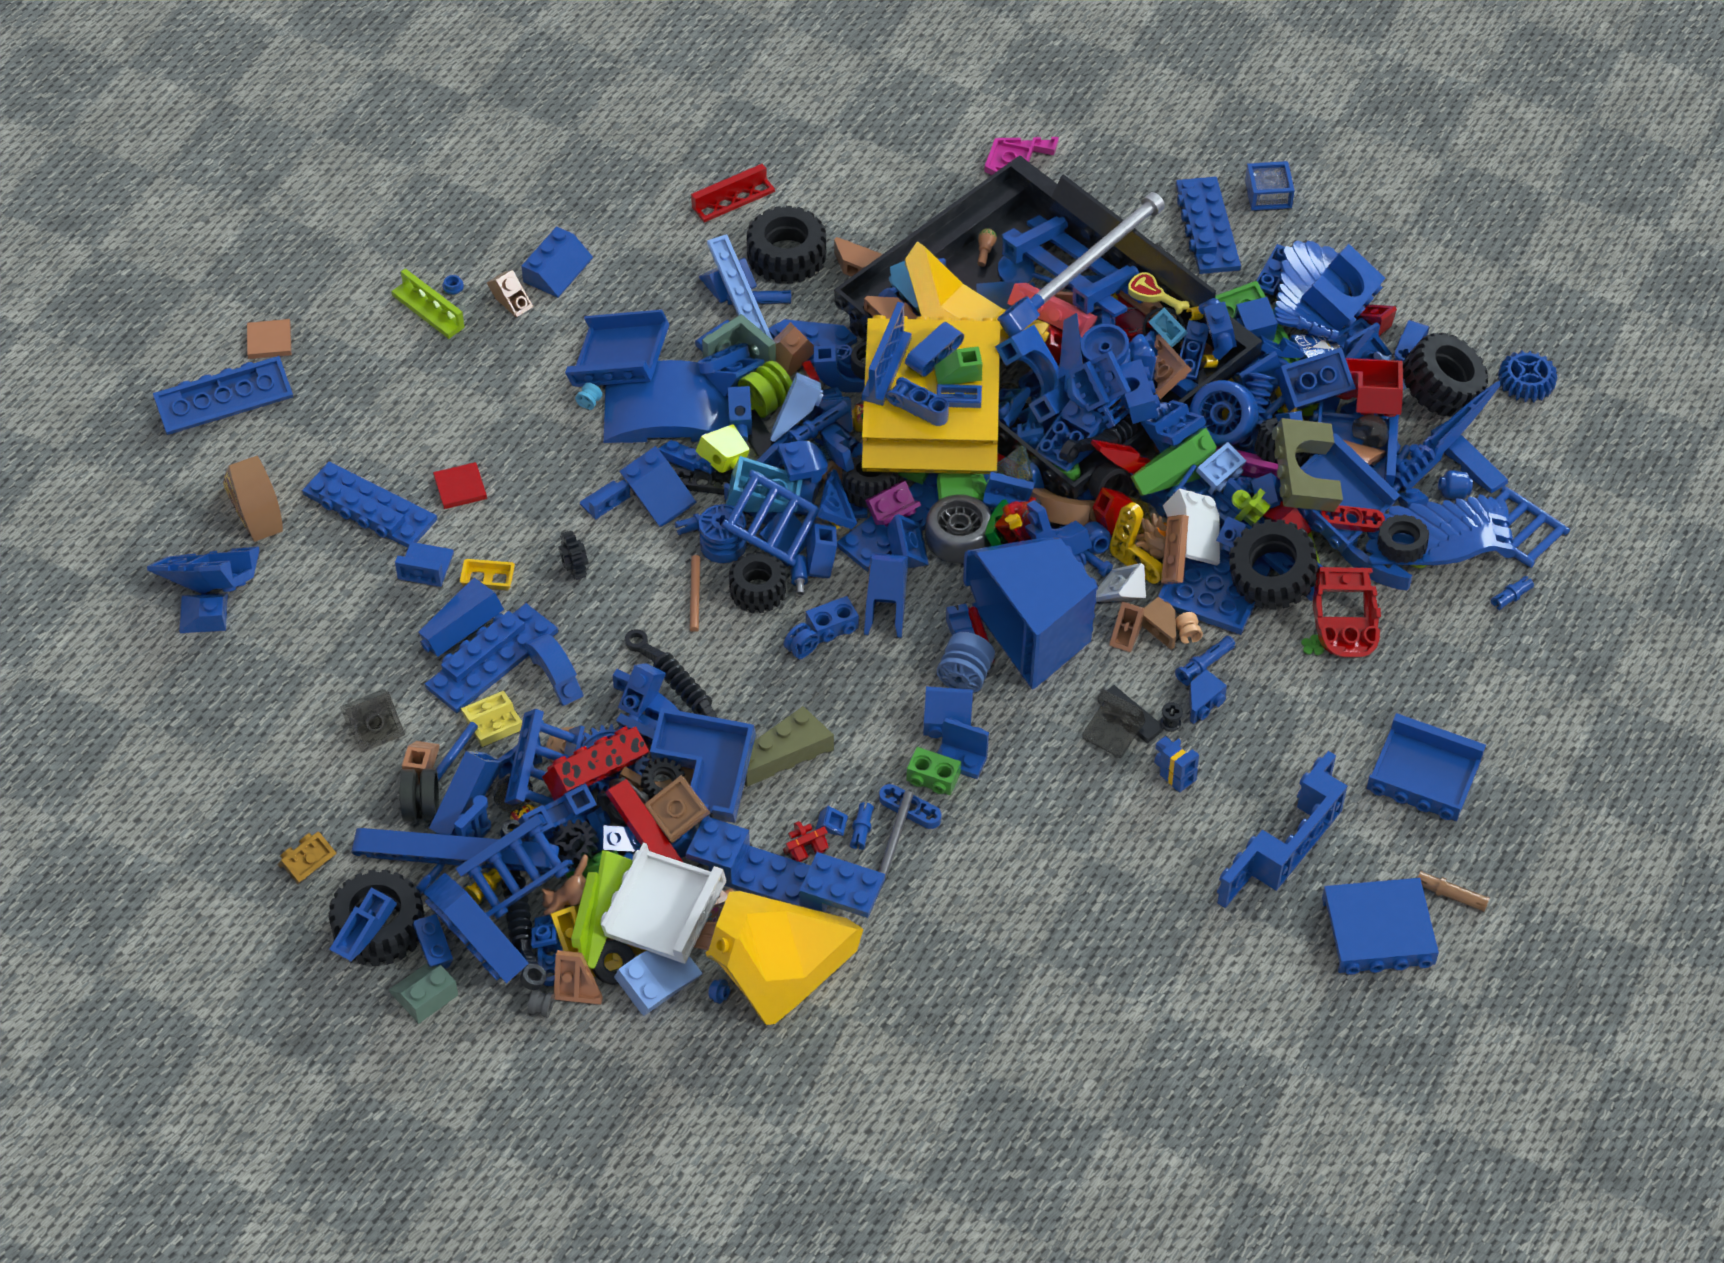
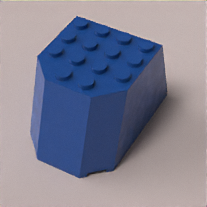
(1033, 602)

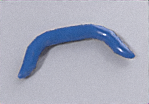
(430, 878)

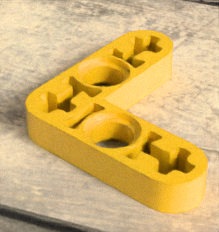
(1127, 550)

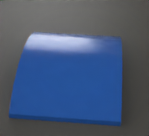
(671, 405)

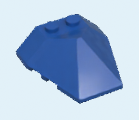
(209, 570)

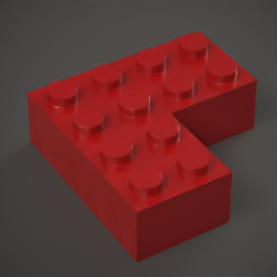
(1377, 386)

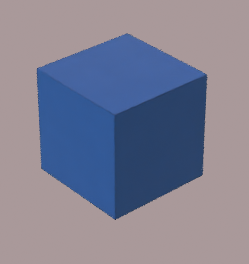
(1257, 317)

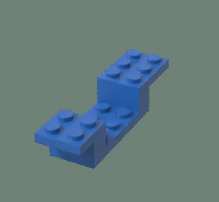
(1272, 859)
(782, 879)

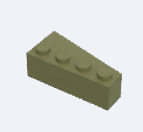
(787, 744)

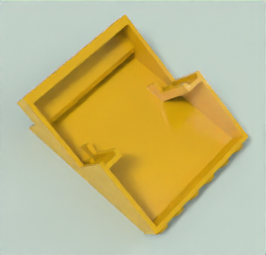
(906, 443)

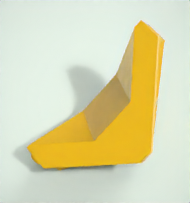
(944, 295)
(779, 950)

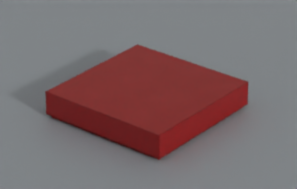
(460, 485)

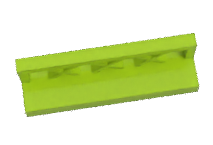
(445, 318)

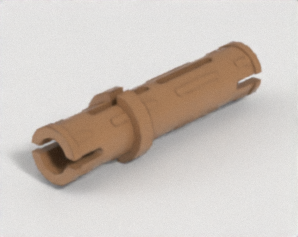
(1452, 891)

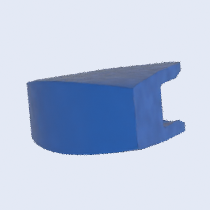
(886, 584)

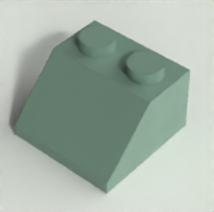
(425, 991)

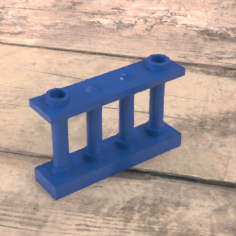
(525, 752)
(514, 842)

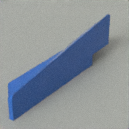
(1070, 349)

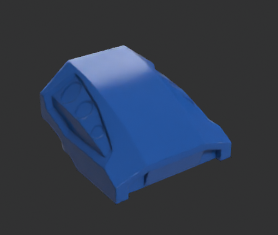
(1011, 403)

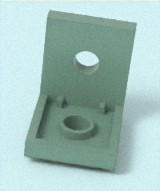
(740, 331)

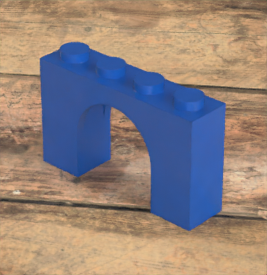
(1334, 305)
(1031, 349)

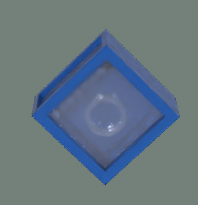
(1269, 185)

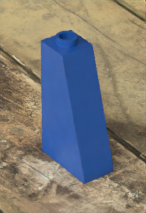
(460, 617)
(471, 779)

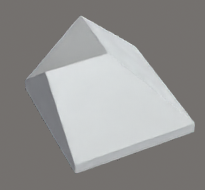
(1123, 584)

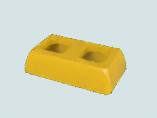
(489, 569)

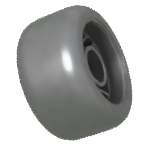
(957, 526)

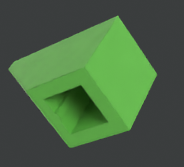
(960, 367)

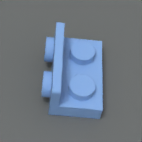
(1220, 467)

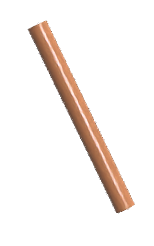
(695, 593)

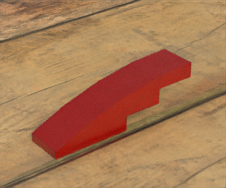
(1121, 455)

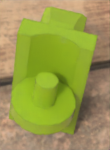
(1252, 508)

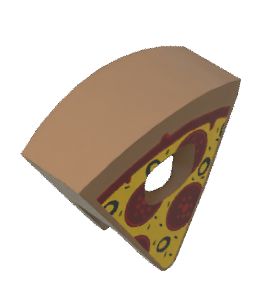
(253, 498)

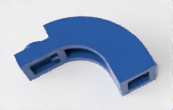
(834, 371)
(1073, 534)
(553, 660)

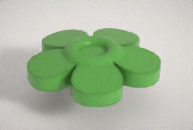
(1312, 645)

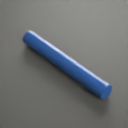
(456, 748)

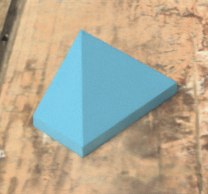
(1168, 327)

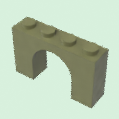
(1297, 487)

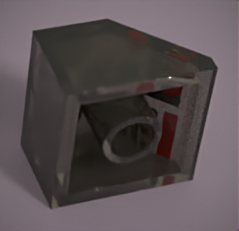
(372, 720)

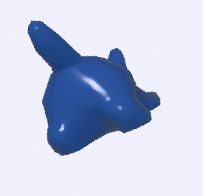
(1143, 345)

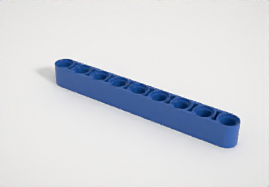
(439, 848)

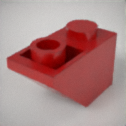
(1108, 507)

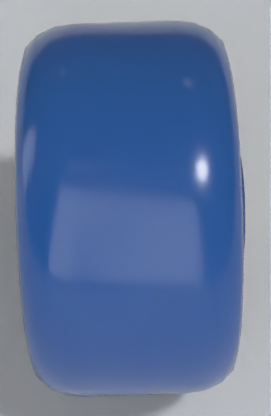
(1243, 409)

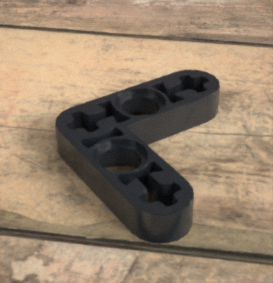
(698, 475)

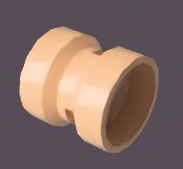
(1188, 626)

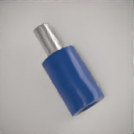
(799, 574)

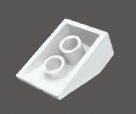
(1202, 524)

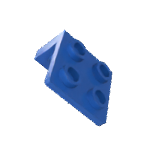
(424, 564)
(965, 744)

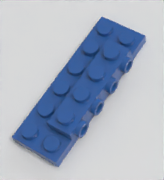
(1207, 225)
(222, 395)
(369, 505)
(487, 656)

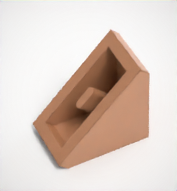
(1127, 626)

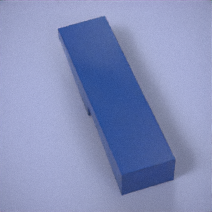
(1474, 464)

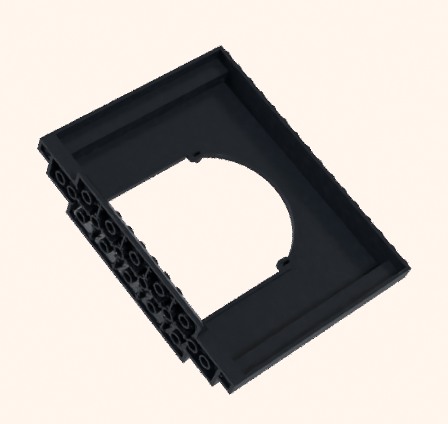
(1007, 202)

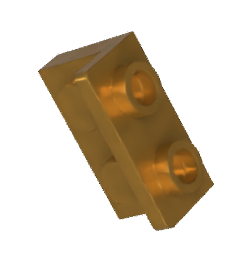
(307, 857)

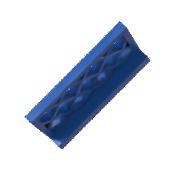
(887, 358)

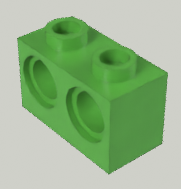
(935, 768)

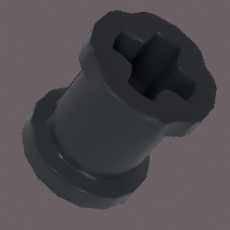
(1175, 717)

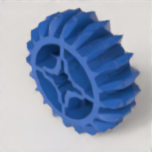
(1533, 376)

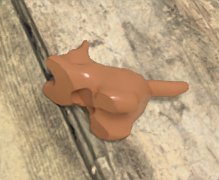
(569, 893)

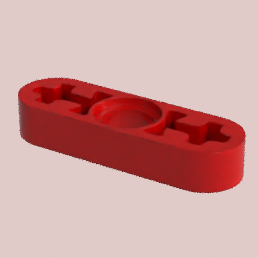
(1343, 523)

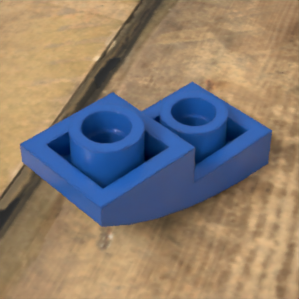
(544, 932)

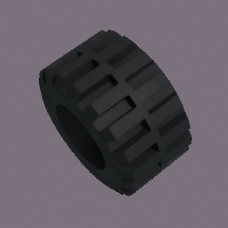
(1266, 447)
(863, 485)
(762, 595)

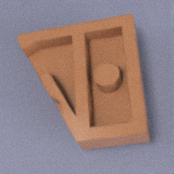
(574, 979)

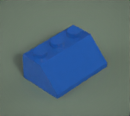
(556, 262)

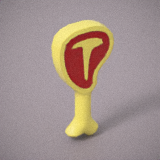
(1145, 289)

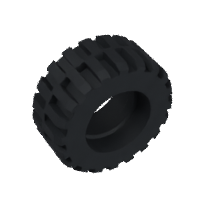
(788, 263)
(1444, 373)
(1273, 538)
(396, 937)

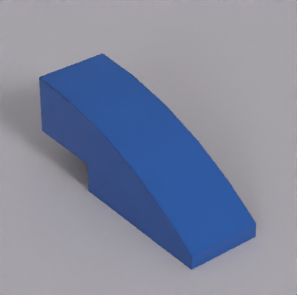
(363, 924)

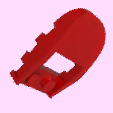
(1347, 635)

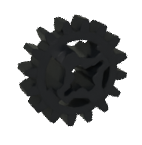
(573, 555)
(574, 843)

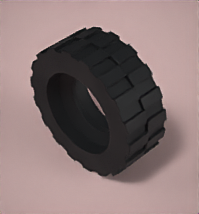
(1401, 552)

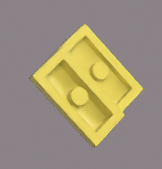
(494, 718)

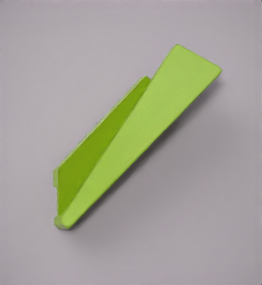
(596, 900)

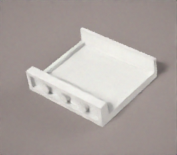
(662, 904)

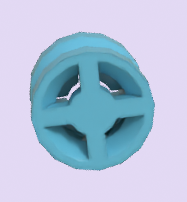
(588, 396)

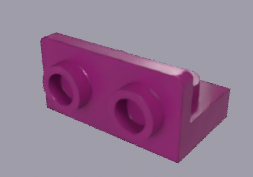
(891, 502)

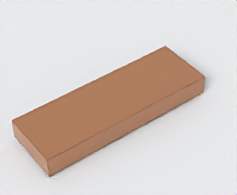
(1175, 549)

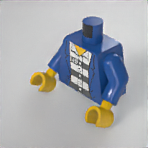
(1219, 327)

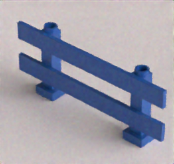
(1084, 291)

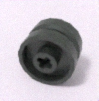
(417, 796)

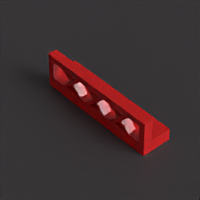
(725, 190)

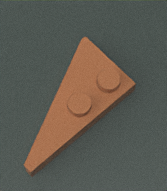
(1169, 367)

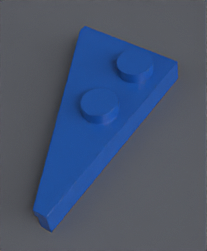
(1367, 346)
(835, 504)

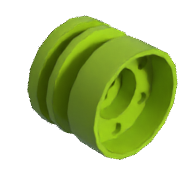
(767, 387)

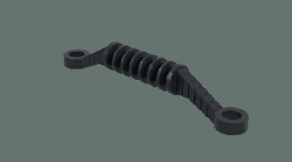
(1117, 434)
(675, 674)
(520, 924)

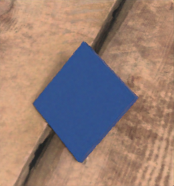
(788, 534)

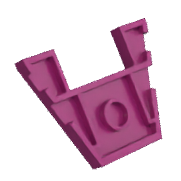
(1007, 149)

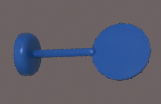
(1023, 271)

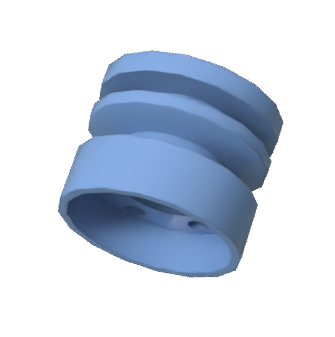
(966, 661)

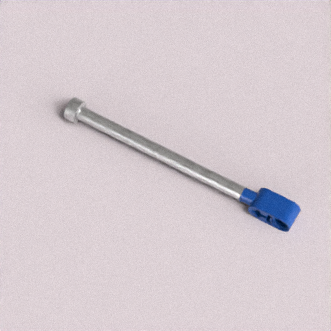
(1025, 310)

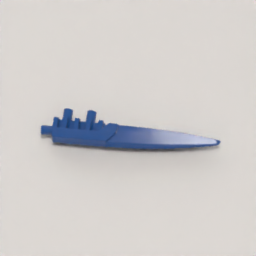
(1426, 456)

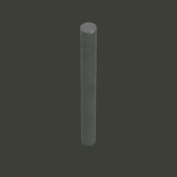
(896, 832)

